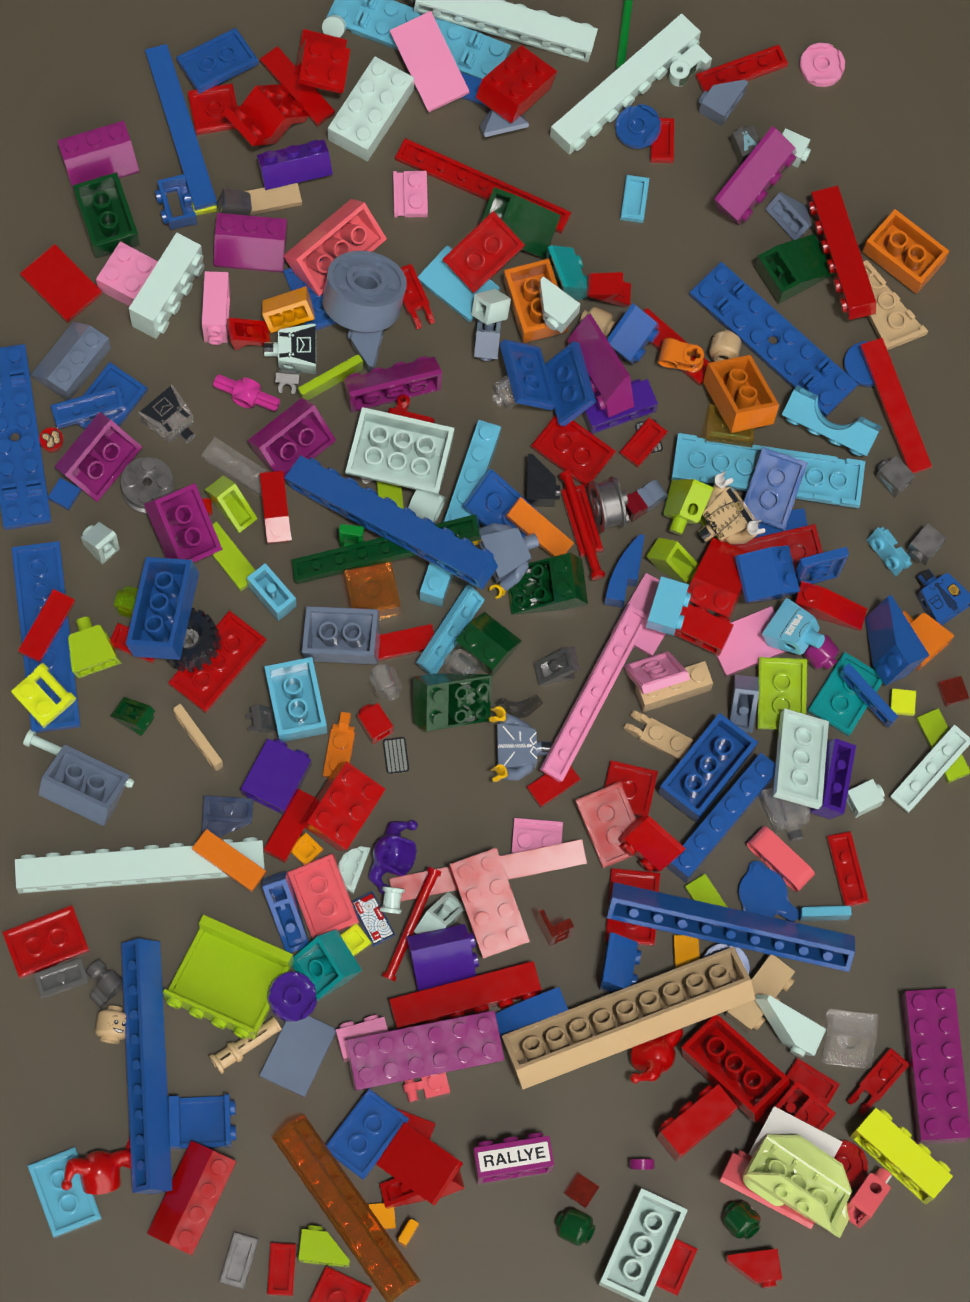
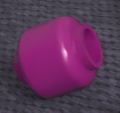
(824, 655)

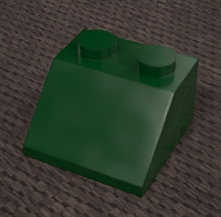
(488, 643)

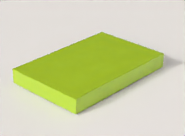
(780, 687)

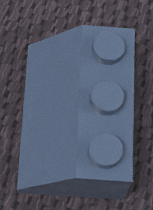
(72, 359)
(341, 635)
(83, 785)

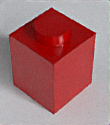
(375, 723)

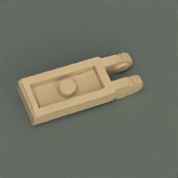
(660, 736)

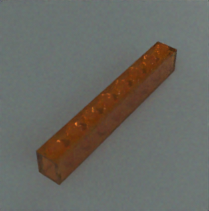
(346, 1209)

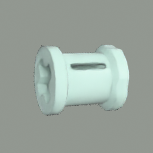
(392, 900)

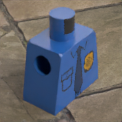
(942, 597)

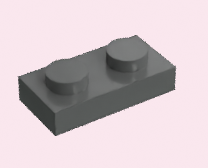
(61, 978)

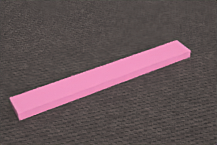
(594, 693)

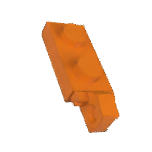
(339, 745)

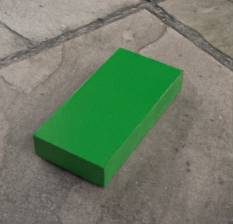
(350, 534)

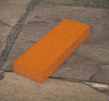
(531, 521)
(229, 860)

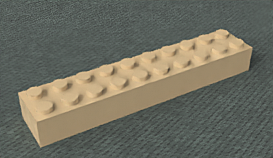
(628, 1017)

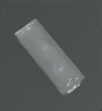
(234, 465)

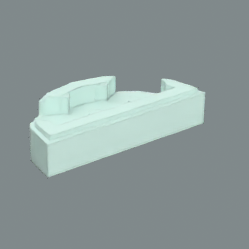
(352, 865)

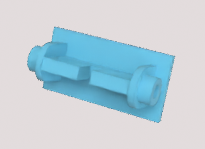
(883, 544)

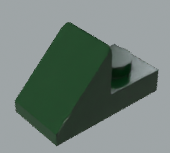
(133, 715)

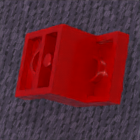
(322, 61)
(266, 114)
(803, 1105)

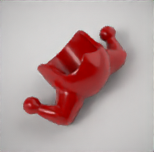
(654, 1056)
(97, 1171)

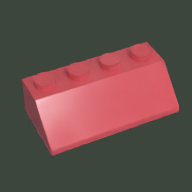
(344, 231)
(733, 1177)

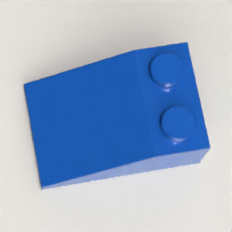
(893, 642)

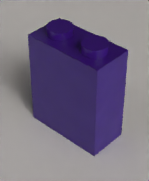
(276, 775)
(442, 956)

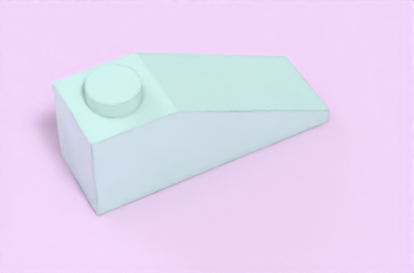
(791, 1027)

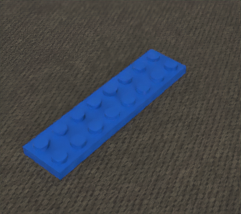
(38, 572)

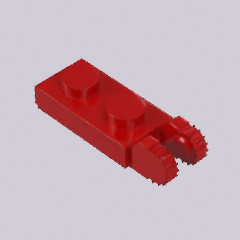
(415, 297)
(880, 1079)

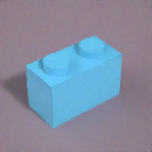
(271, 592)
(667, 606)

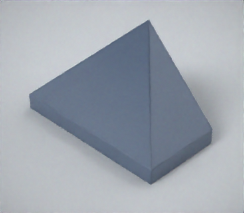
(496, 124)
(790, 215)

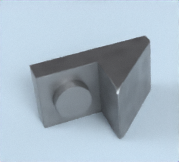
(557, 666)

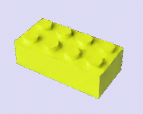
(901, 1155)

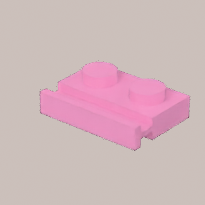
(410, 194)
(535, 834)

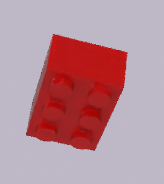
(516, 84)
(342, 806)
(696, 1121)

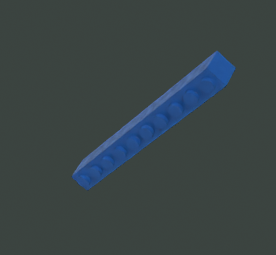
(392, 522)
(731, 927)
(146, 1067)

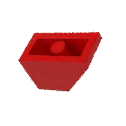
(757, 1266)

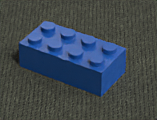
(162, 608)
(708, 767)

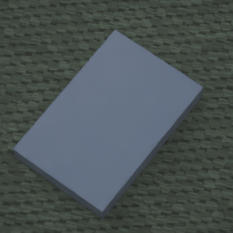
(298, 1054)

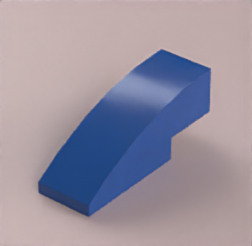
(625, 573)
(531, 1011)

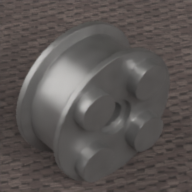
(141, 473)
(608, 504)

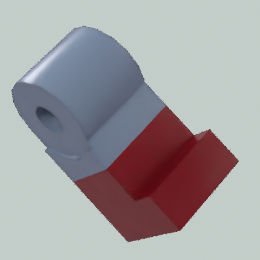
(645, 500)

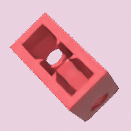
(868, 1197)

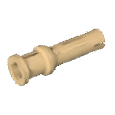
(235, 1051)

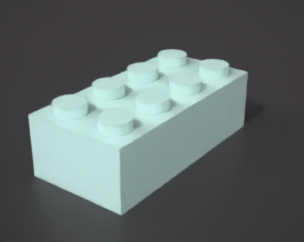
(371, 108)
(167, 286)
(643, 1247)

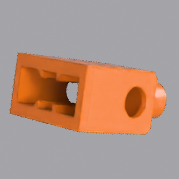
(931, 634)

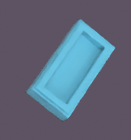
(634, 198)
(825, 913)

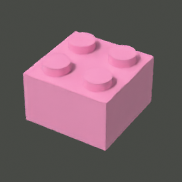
(125, 273)

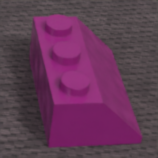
(98, 153)
(250, 242)
(292, 434)
(98, 456)
(183, 524)

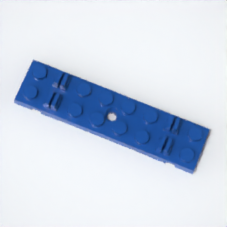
(755, 321)
(21, 463)

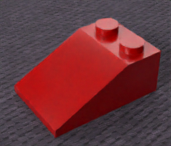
(717, 579)

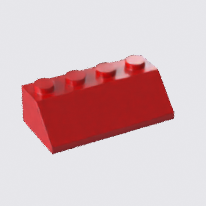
(192, 1199)

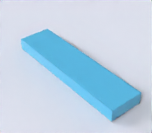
(450, 629)

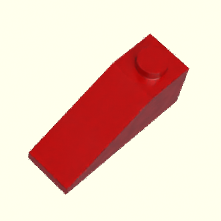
(275, 507)
(830, 606)
(398, 1194)

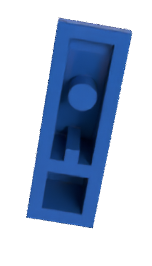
(285, 911)

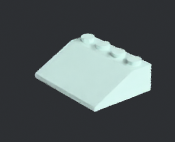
(400, 450)

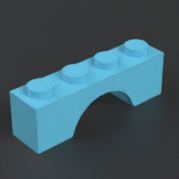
(804, 410)

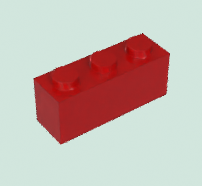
(704, 629)

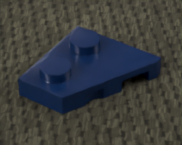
(226, 814)

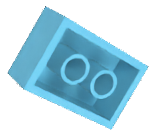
(296, 699)

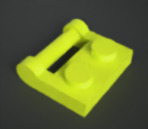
(37, 701)

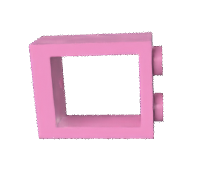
(216, 307)

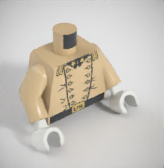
(728, 515)

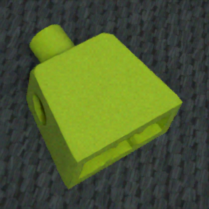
(686, 503)
(91, 649)

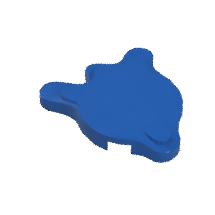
(765, 893)

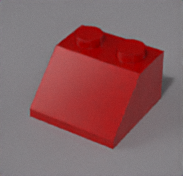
(650, 844)

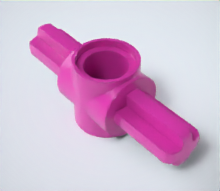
(246, 392)

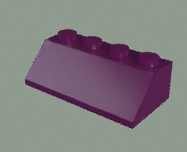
(755, 176)
(606, 372)
(386, 385)

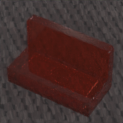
(555, 933)

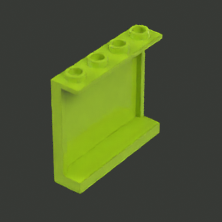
(227, 978)

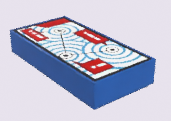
(372, 919)

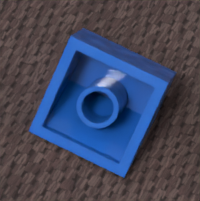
(633, 334)
(767, 574)
(619, 963)

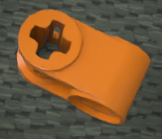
(678, 355)

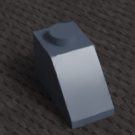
(722, 100)
(487, 340)
(367, 346)
(744, 702)

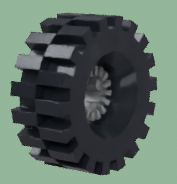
(205, 639)

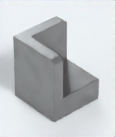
(234, 202)

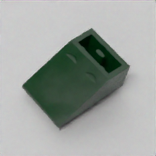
(528, 221)
(793, 267)
(550, 586)
(451, 700)

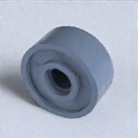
(364, 291)

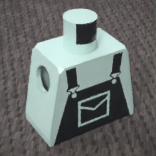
(295, 348)

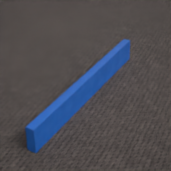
(181, 127)

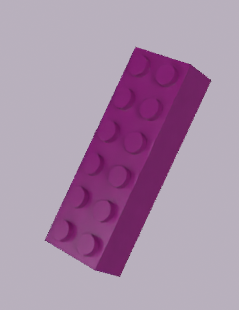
(424, 1050)
(935, 1066)

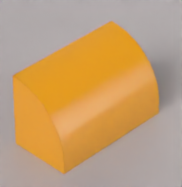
(288, 309)

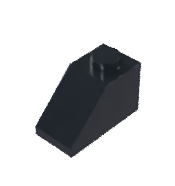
(540, 484)

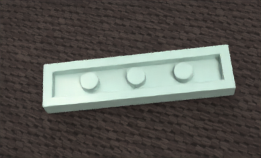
(931, 769)

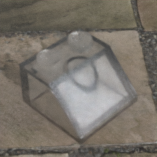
(849, 1038)

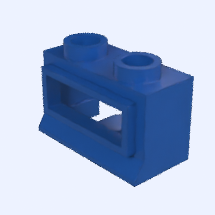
(170, 185)

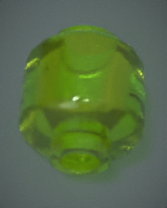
(125, 601)

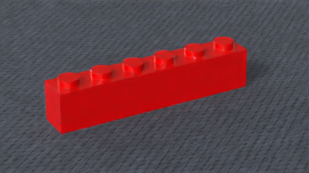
(842, 252)
(466, 996)

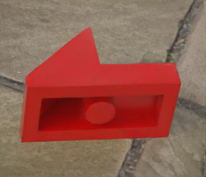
(609, 288)
(247, 332)

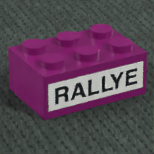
(513, 1158)

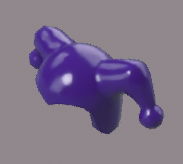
(393, 853)

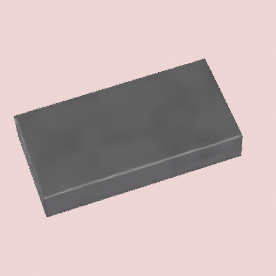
(239, 1261)

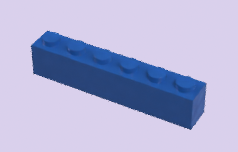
(723, 817)

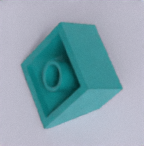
(568, 271)
(327, 963)

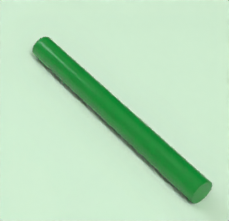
(624, 33)

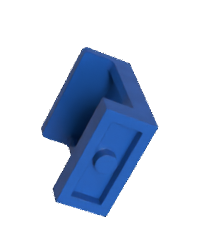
(201, 1121)

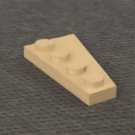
(891, 318)

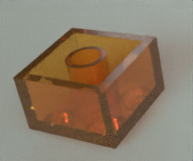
(373, 589)

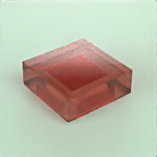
(953, 691)
(582, 1190)

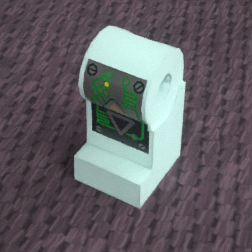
(688, 64)

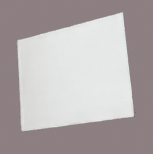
(785, 1124)

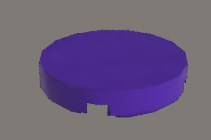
(292, 996)

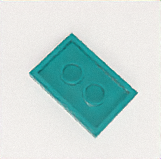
(838, 701)

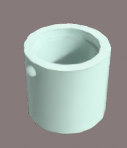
(427, 504)

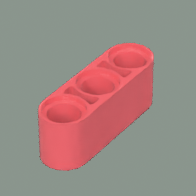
(780, 858)

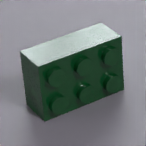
(105, 214)

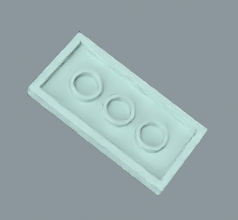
(801, 759)

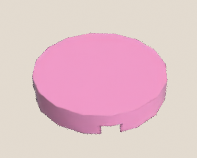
(822, 65)

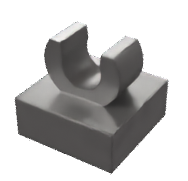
(289, 377)
(262, 719)

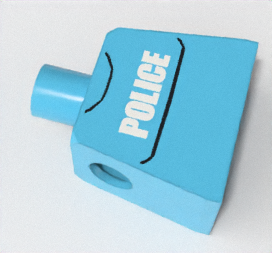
(793, 629)

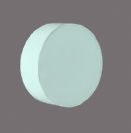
(334, 26)

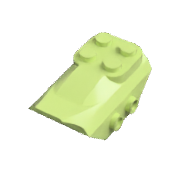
(803, 1178)

